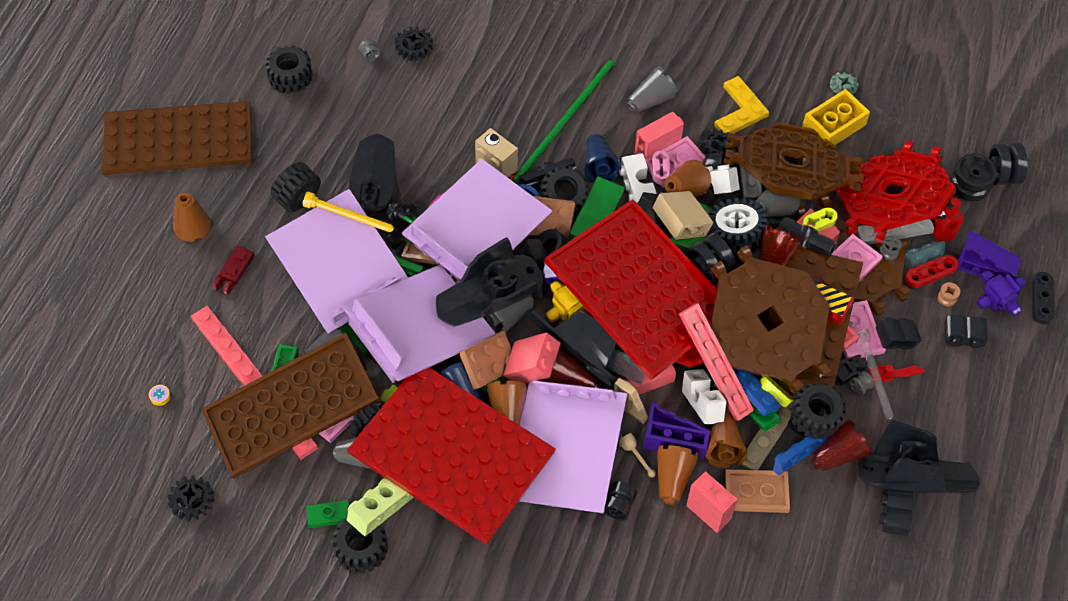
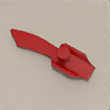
(887, 373)

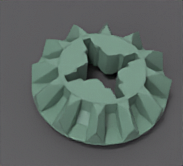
(836, 82)

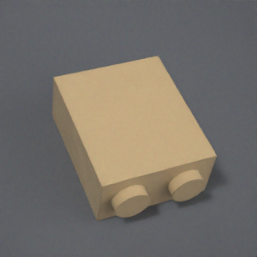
(682, 215)

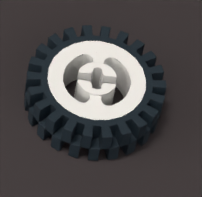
(751, 223)

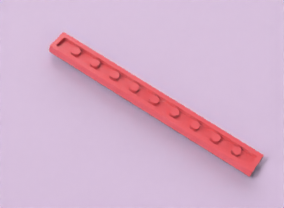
(237, 360)

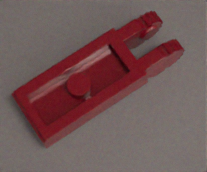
(233, 269)

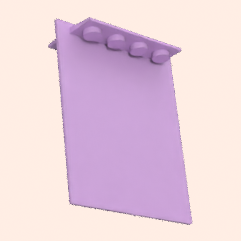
(475, 216)
(335, 259)
(403, 326)
(585, 432)

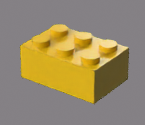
(837, 117)

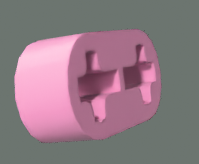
(664, 167)

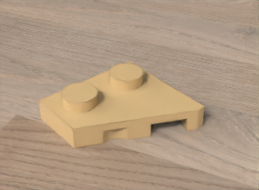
(633, 402)

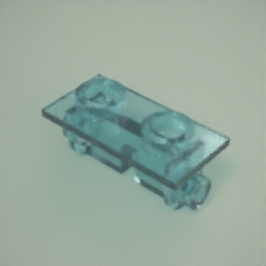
(927, 253)

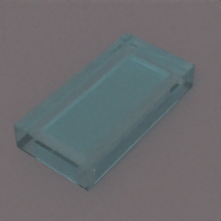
(625, 366)

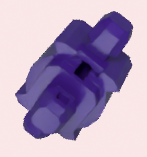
(1001, 292)

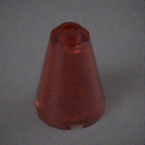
(778, 245)
(570, 372)
(841, 448)

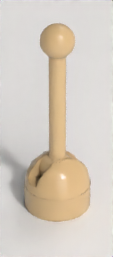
(629, 443)

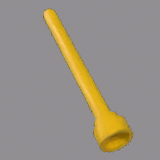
(310, 200)

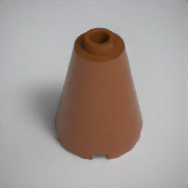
(690, 177)
(190, 219)
(508, 398)
(725, 444)
(674, 472)

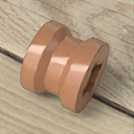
(947, 299)

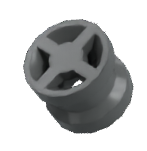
(369, 50)
(890, 248)
(861, 383)

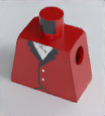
(949, 222)

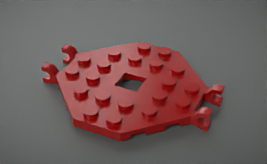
(924, 195)

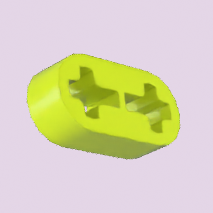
(818, 219)
(776, 391)

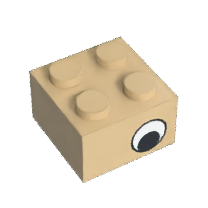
(497, 152)

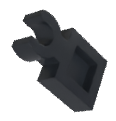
(848, 369)

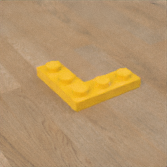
(751, 108)

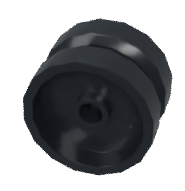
(1010, 163)
(974, 177)
(710, 252)

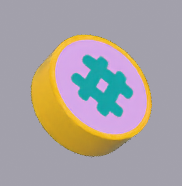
(159, 395)

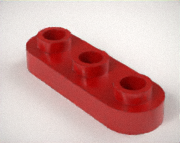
(934, 266)

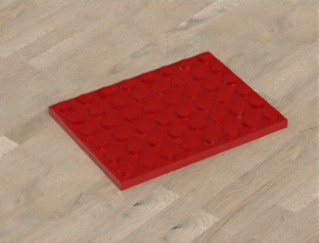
(635, 286)
(452, 452)

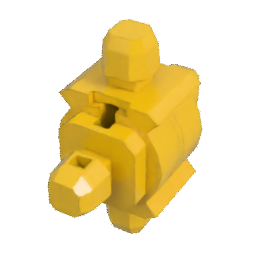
(564, 303)

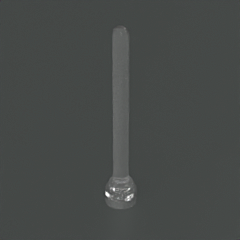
(864, 342)

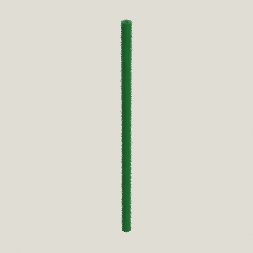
(558, 127)

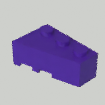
(982, 255)
(668, 429)

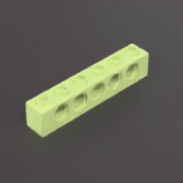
(375, 508)

